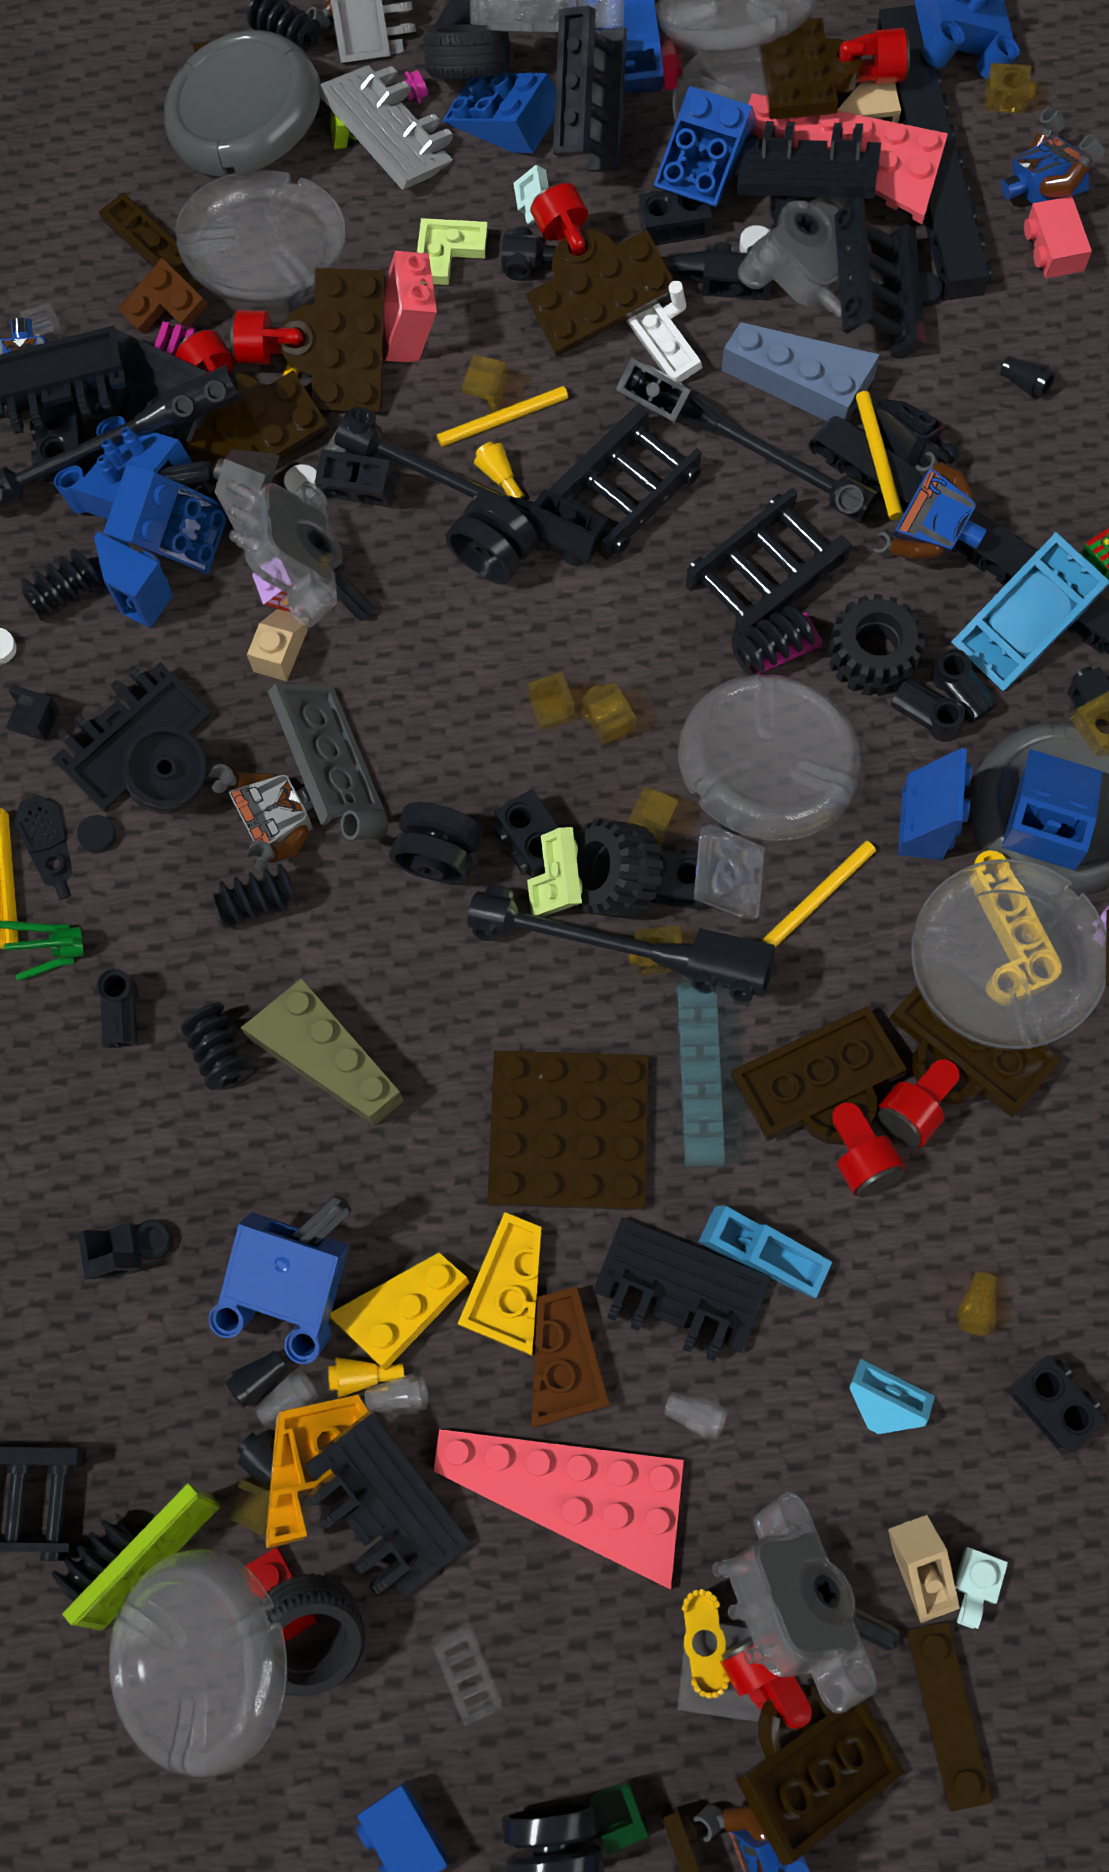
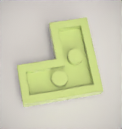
(450, 239)
(560, 884)

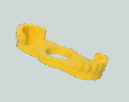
(706, 1671)

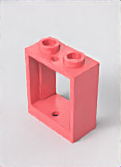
(408, 306)

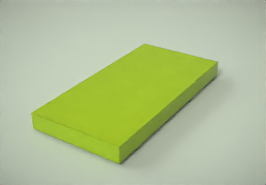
(158, 1540)

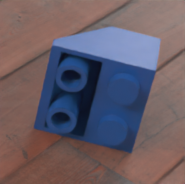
(133, 580)

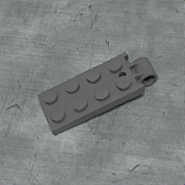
(329, 759)

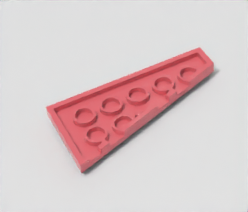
(907, 154)
(596, 1497)

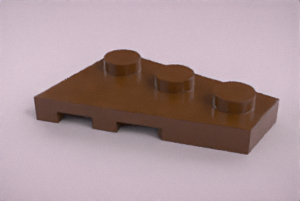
(565, 1365)

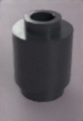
(257, 1457)

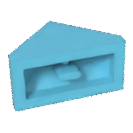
(888, 1401)

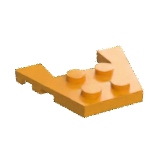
(297, 1440)

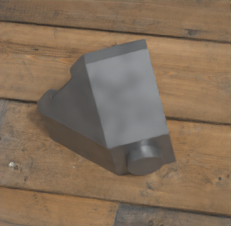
(244, 467)

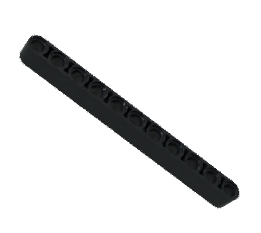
(998, 551)

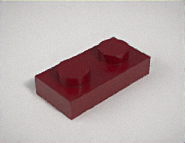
(671, 63)

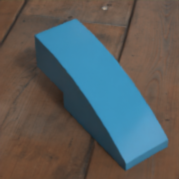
(765, 1251)

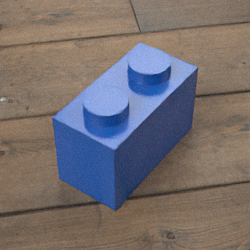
(401, 1834)

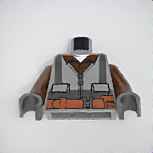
(269, 810)

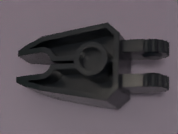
(913, 433)

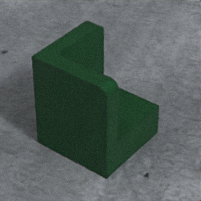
(618, 1817)

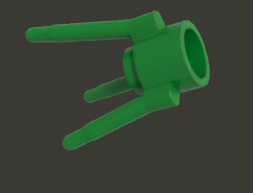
(64, 943)

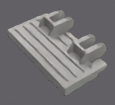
(363, 30)
(388, 131)

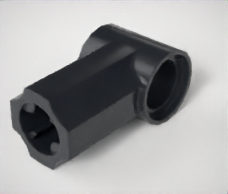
(963, 687)
(926, 708)
(118, 1012)

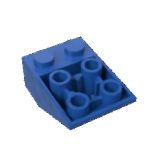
(643, 47)
(506, 109)
(705, 146)
(166, 519)
(934, 806)
(1054, 810)

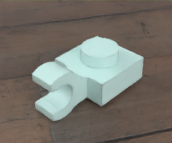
(528, 188)
(981, 1581)

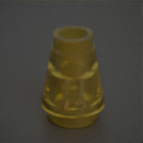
(978, 1305)

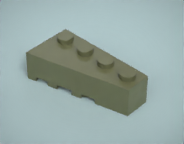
(316, 1045)

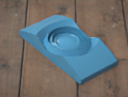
(1031, 612)

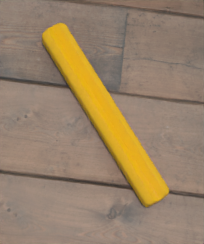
(7, 890)

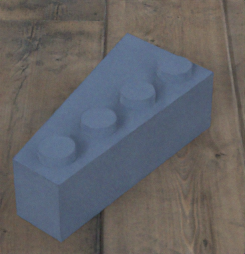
(800, 369)

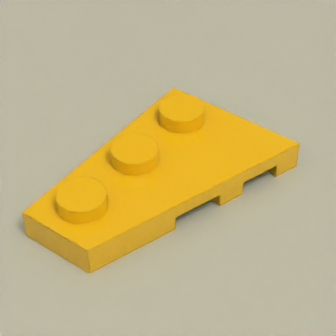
(506, 1287)
(400, 1309)

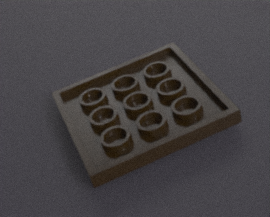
(568, 1130)

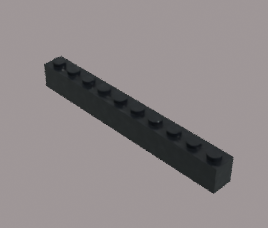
(949, 215)

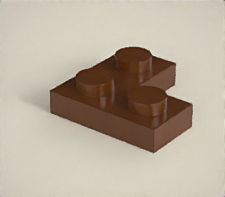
(162, 291)

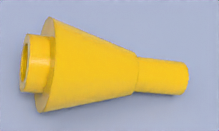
(494, 463)
(353, 1375)

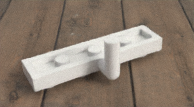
(664, 339)

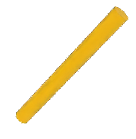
(502, 416)
(879, 455)
(820, 894)

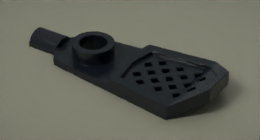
(49, 848)

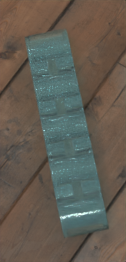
(700, 1077)

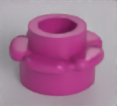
(417, 84)

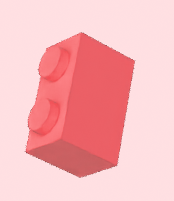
(1057, 237)

